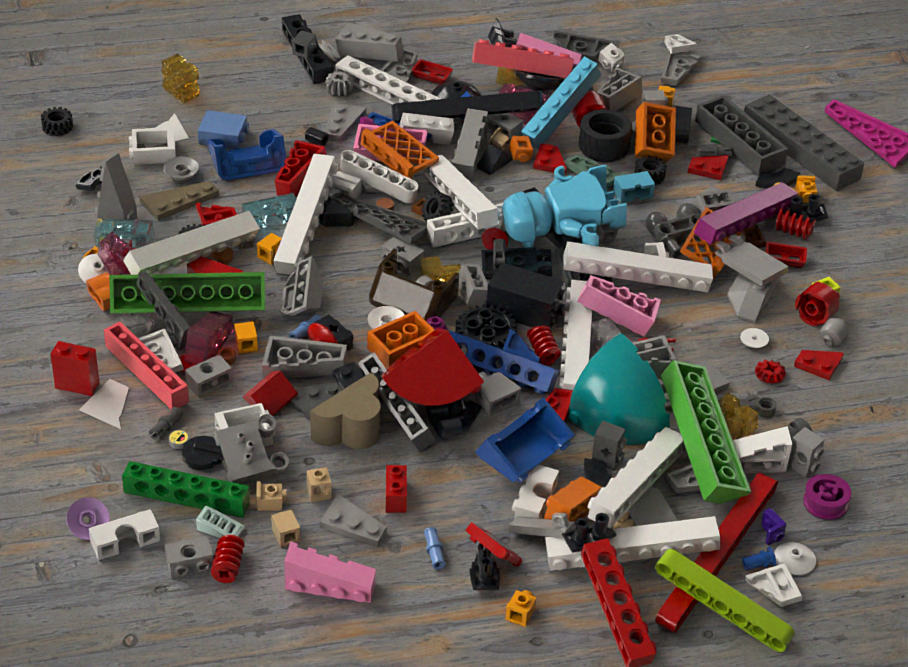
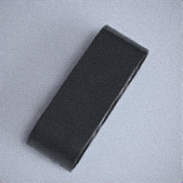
(683, 123)

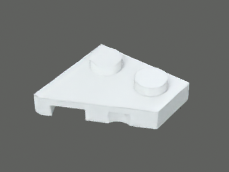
(678, 43)

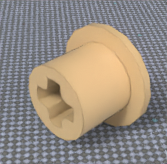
(499, 139)

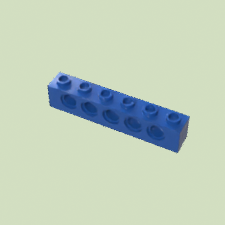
(547, 375)

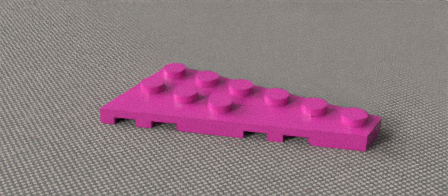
(879, 136)

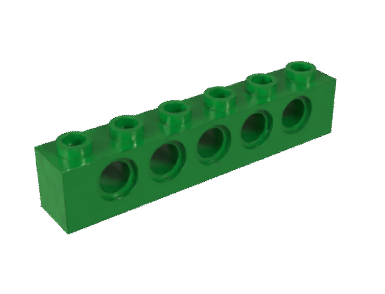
(185, 489)

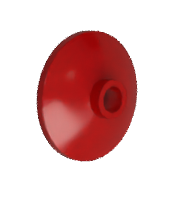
(320, 333)

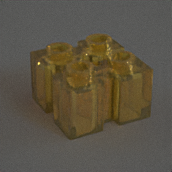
(180, 78)
(738, 418)

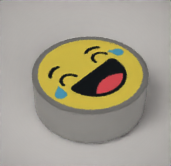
(178, 439)

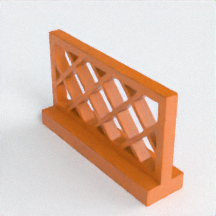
(391, 156)
(697, 256)

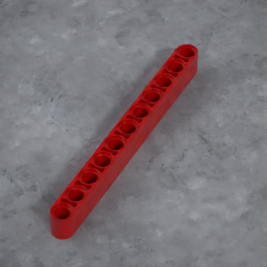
(731, 532)

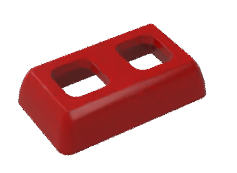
(434, 70)
(787, 251)

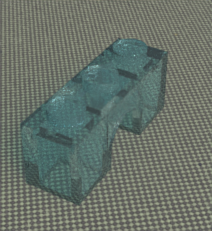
(277, 206)
(139, 231)

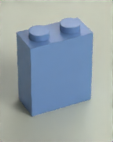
(223, 126)

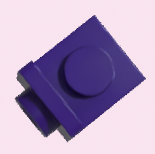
(773, 526)

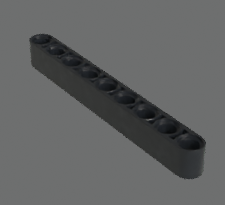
(458, 107)

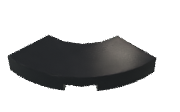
(89, 180)
(768, 180)
(596, 472)

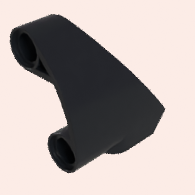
(453, 418)

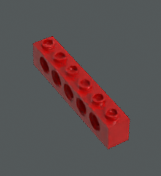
(633, 654)

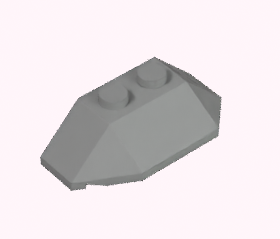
(303, 289)
(749, 297)

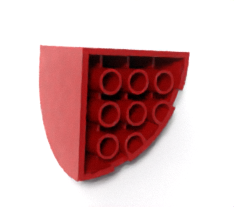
(433, 372)

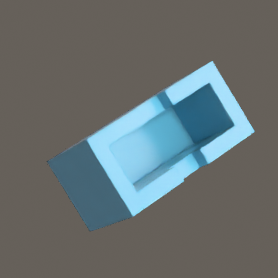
(633, 186)

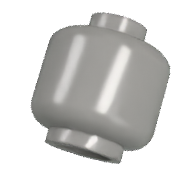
(834, 331)

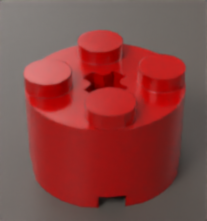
(590, 102)
(817, 304)

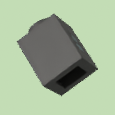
(304, 44)

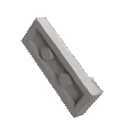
(542, 527)

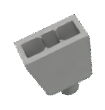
(497, 393)

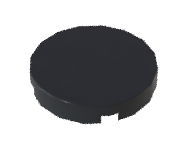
(198, 461)

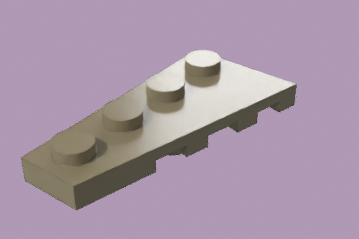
(176, 200)

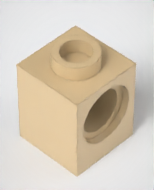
(319, 484)

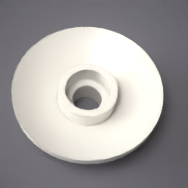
(87, 267)
(383, 315)
(797, 558)

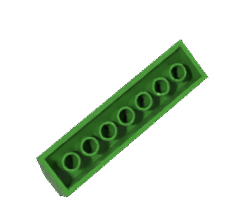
(192, 292)
(705, 432)

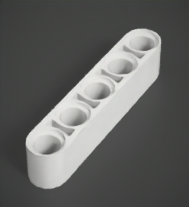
(379, 176)

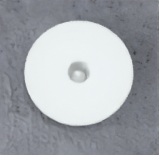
(754, 338)

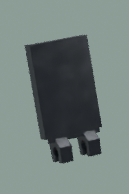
(520, 257)

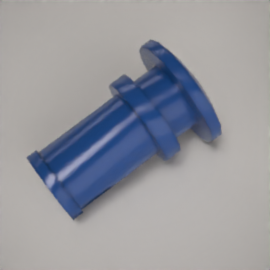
(758, 560)

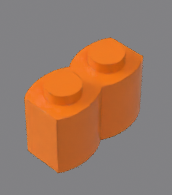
(100, 290)

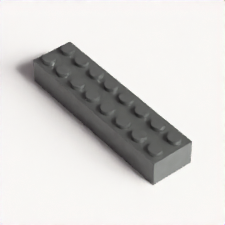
(806, 143)

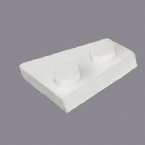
(776, 585)

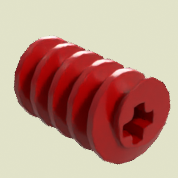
(794, 225)
(544, 344)
(227, 558)

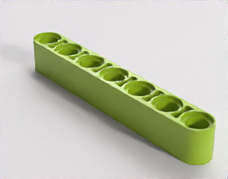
(725, 600)

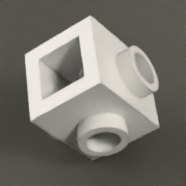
(611, 57)

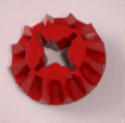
(768, 376)

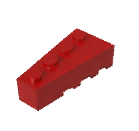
(295, 167)

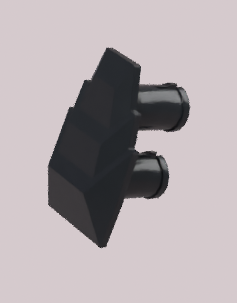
(501, 35)
(814, 210)
(586, 534)
(484, 572)

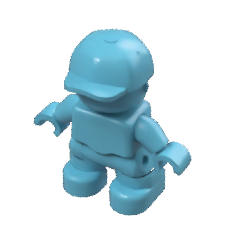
(570, 204)

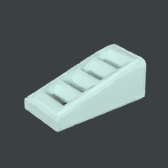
(209, 516)

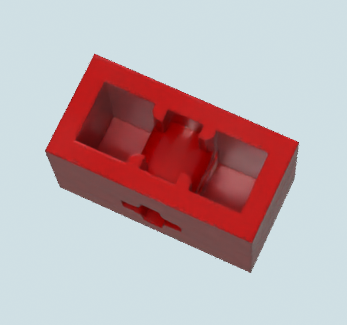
(396, 489)

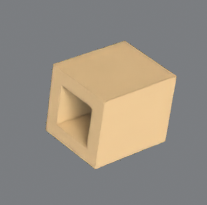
(285, 528)

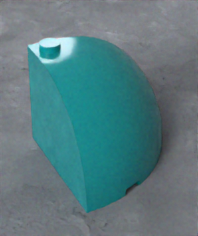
(619, 391)

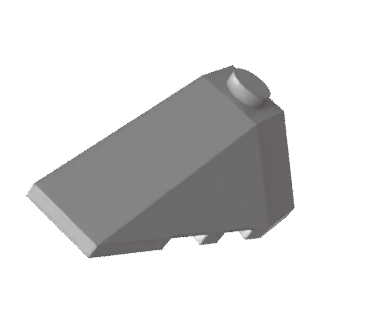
(115, 195)

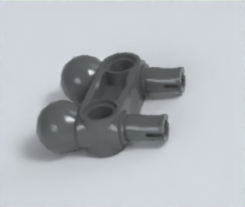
(673, 231)

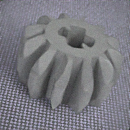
(339, 83)

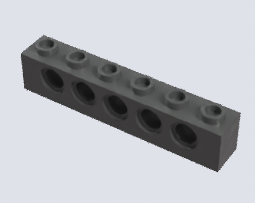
(399, 406)

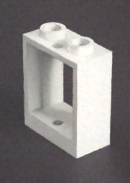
(155, 154)
(242, 415)

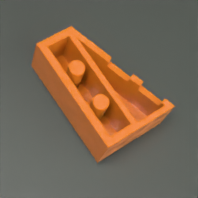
(572, 499)

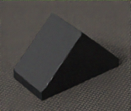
(493, 160)

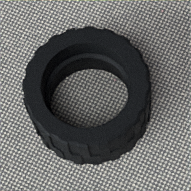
(605, 135)

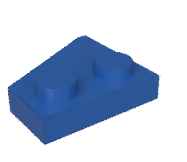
(517, 346)

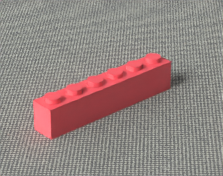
(523, 60)
(146, 365)

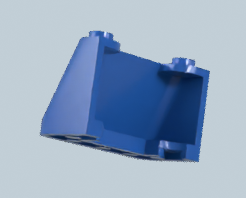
(249, 161)
(526, 442)

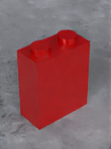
(75, 368)

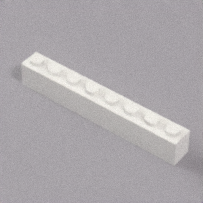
(464, 194)
(305, 213)
(192, 244)
(637, 267)
(578, 337)
(637, 476)
(644, 542)

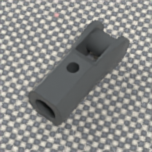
(499, 252)

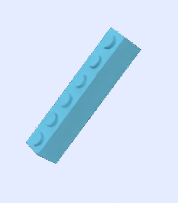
(562, 102)

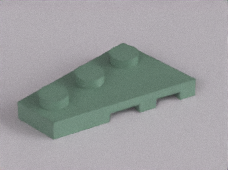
(580, 163)

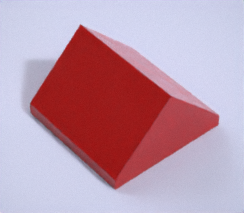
(272, 392)

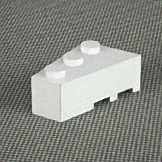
(765, 451)

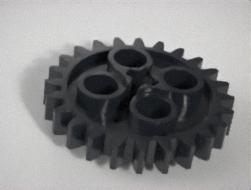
(486, 325)

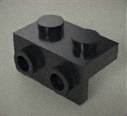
(348, 374)

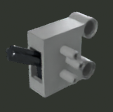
(243, 451)

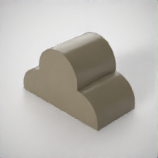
(349, 416)

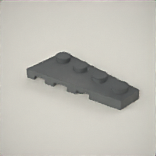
(164, 309)

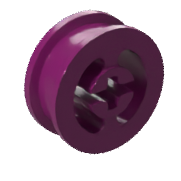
(827, 496)

